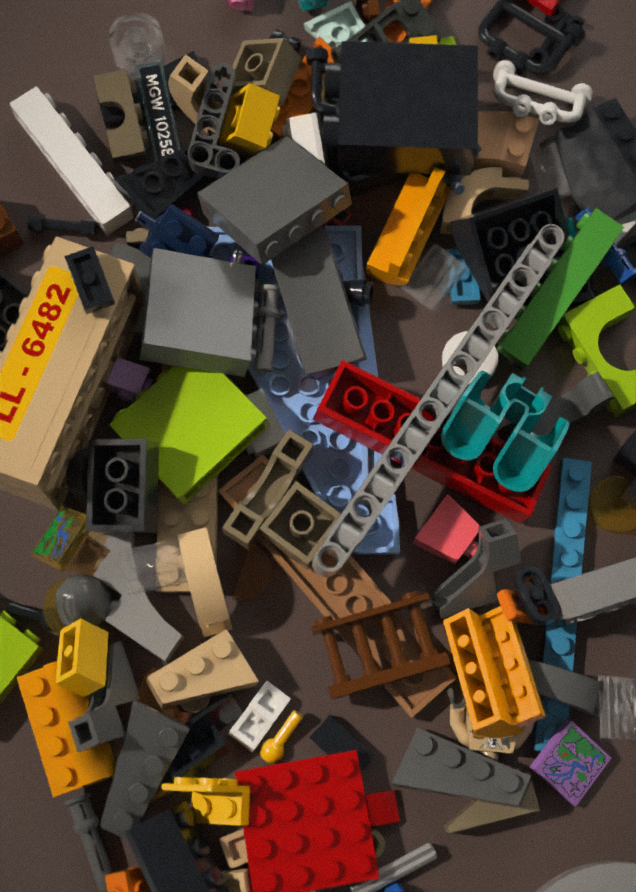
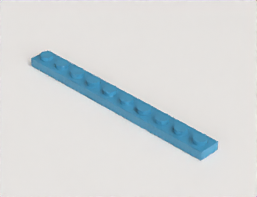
(565, 564)

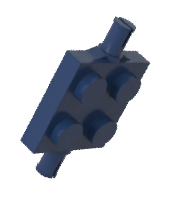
(176, 233)

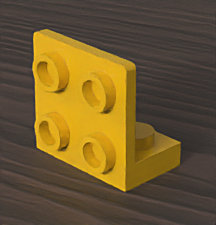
(214, 800)

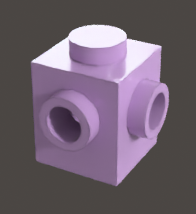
(129, 379)

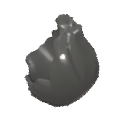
(83, 598)

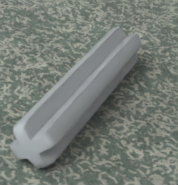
(397, 869)

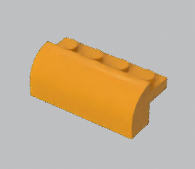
(408, 228)
(493, 673)
(49, 712)

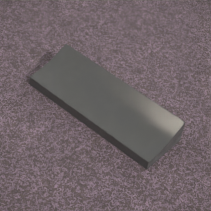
(317, 305)

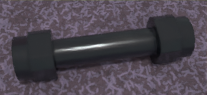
(39, 224)

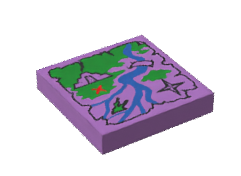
(570, 762)

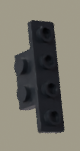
(203, 741)

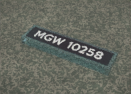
(158, 109)

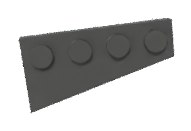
(144, 759)
(450, 769)

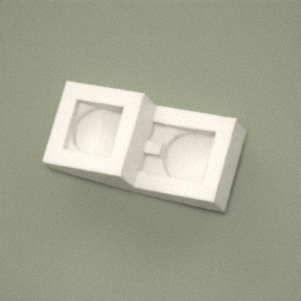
(259, 716)

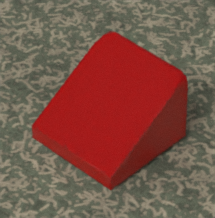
(382, 808)

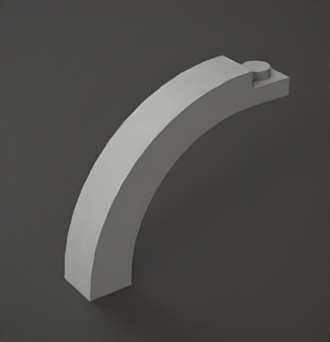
(595, 877)

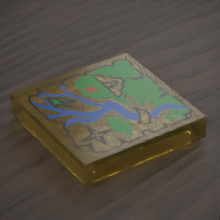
(61, 539)

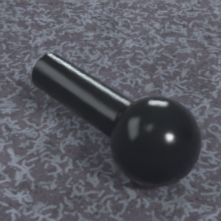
(28, 612)

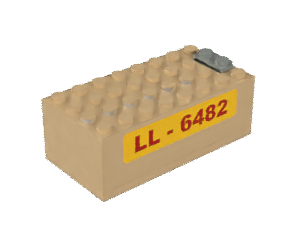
(59, 372)

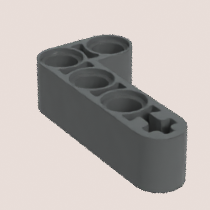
(215, 119)
(575, 406)

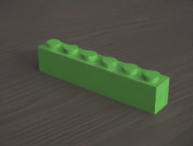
(559, 288)

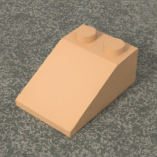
(505, 141)

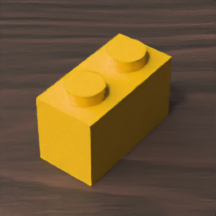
(82, 658)

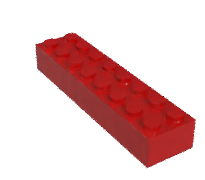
(375, 412)

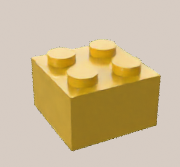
(250, 120)

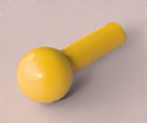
(273, 749)

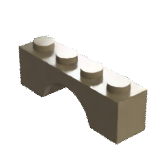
(276, 480)

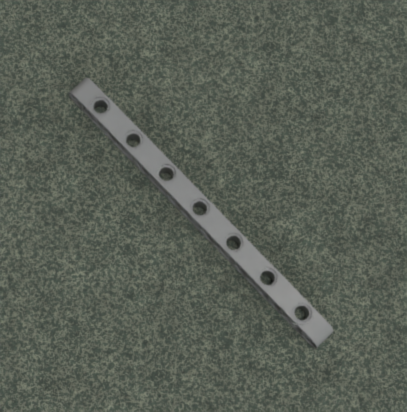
(438, 400)

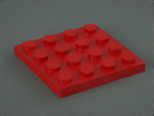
(308, 825)

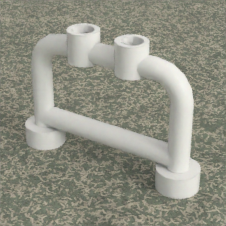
(505, 75)

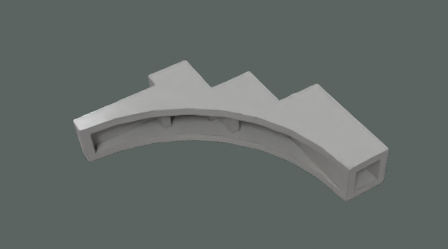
(132, 613)

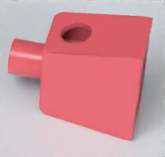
(449, 532)

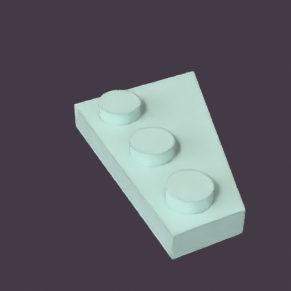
(336, 25)

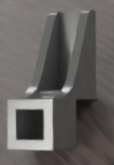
(474, 582)
(101, 720)

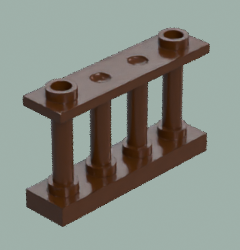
(401, 666)

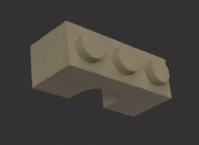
(116, 90)

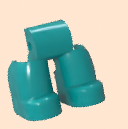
(524, 453)

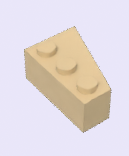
(202, 673)

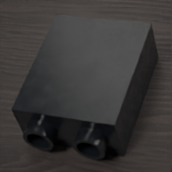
(403, 107)

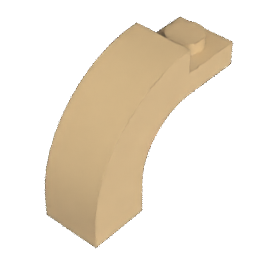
(188, 86)
(479, 187)
(204, 582)

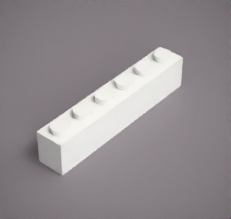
(71, 160)

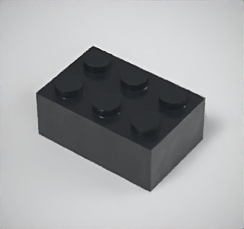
(122, 486)

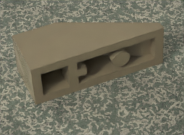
(482, 813)

